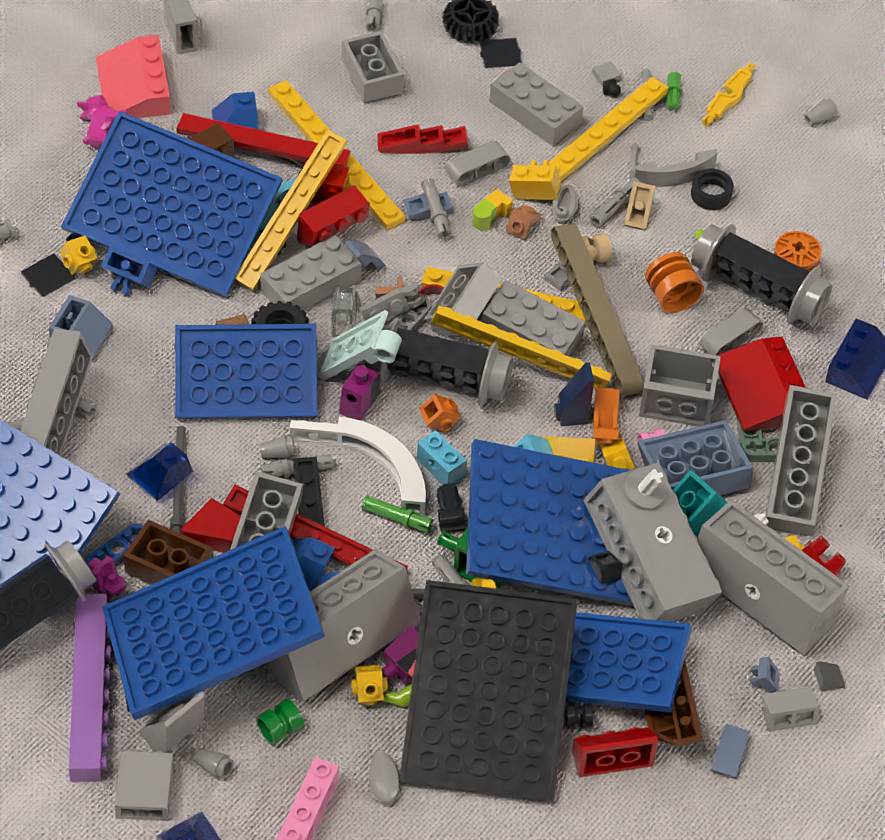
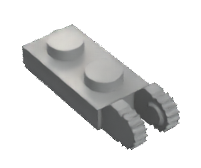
(394, 302)

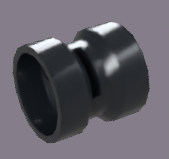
(572, 716)

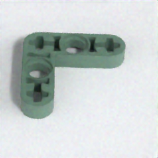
(757, 443)

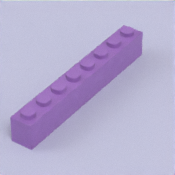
(89, 691)

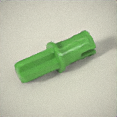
(674, 90)

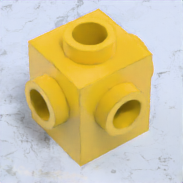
(78, 255)
(365, 677)

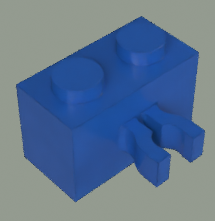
(128, 269)

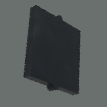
(500, 52)
(47, 275)

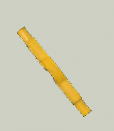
(723, 101)

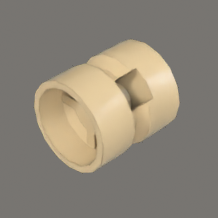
(599, 247)

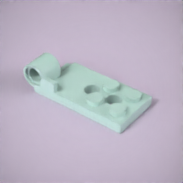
(360, 343)

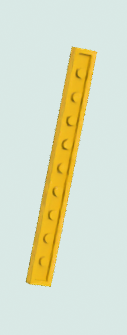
(314, 129)

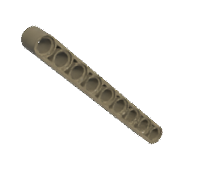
(597, 309)

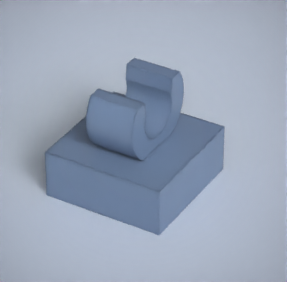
(767, 674)

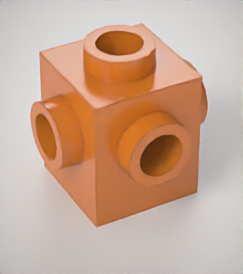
(440, 413)

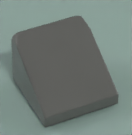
(828, 676)

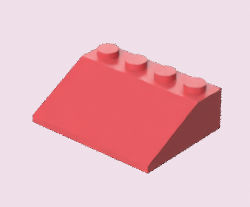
(135, 78)

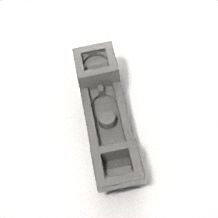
(677, 173)

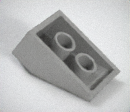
(174, 724)

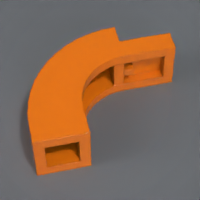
(605, 415)

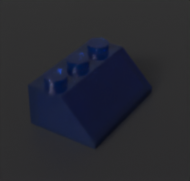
(858, 360)

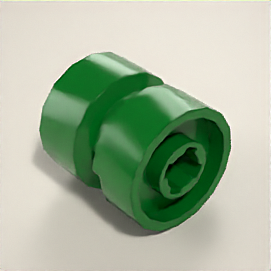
(280, 721)

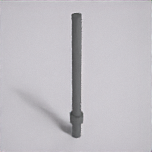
(177, 521)

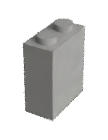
(181, 25)
(144, 785)

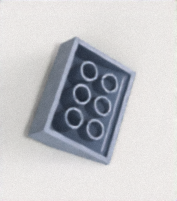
(706, 450)

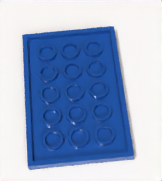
(245, 371)
(626, 661)

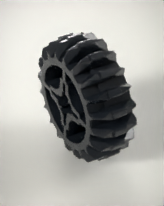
(470, 19)

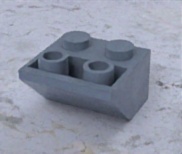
(84, 317)

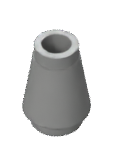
(821, 112)
(278, 448)
(215, 763)

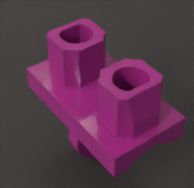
(107, 577)

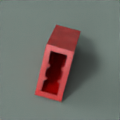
(213, 526)

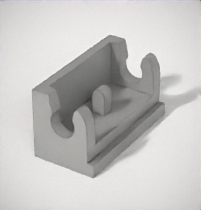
(790, 708)

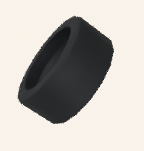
(710, 201)

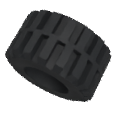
(280, 314)

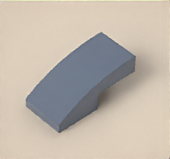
(418, 207)
(365, 254)
(730, 751)

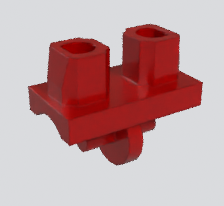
(815, 551)

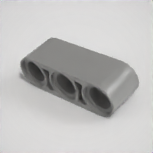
(477, 163)
(731, 332)

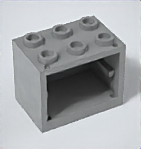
(679, 386)

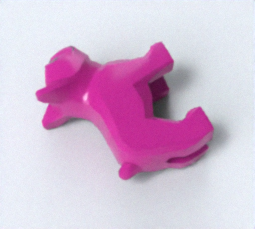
(101, 119)

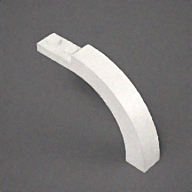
(375, 443)

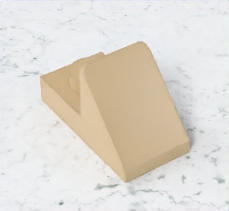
(640, 205)

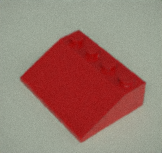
(758, 381)

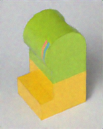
(490, 209)

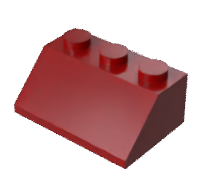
(332, 216)
(614, 751)

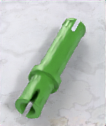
(398, 514)

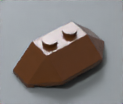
(681, 724)

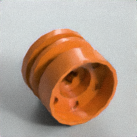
(799, 249)
(674, 282)

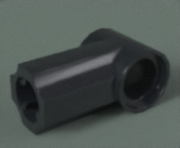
(450, 513)

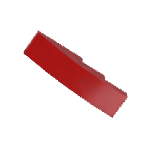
(417, 141)

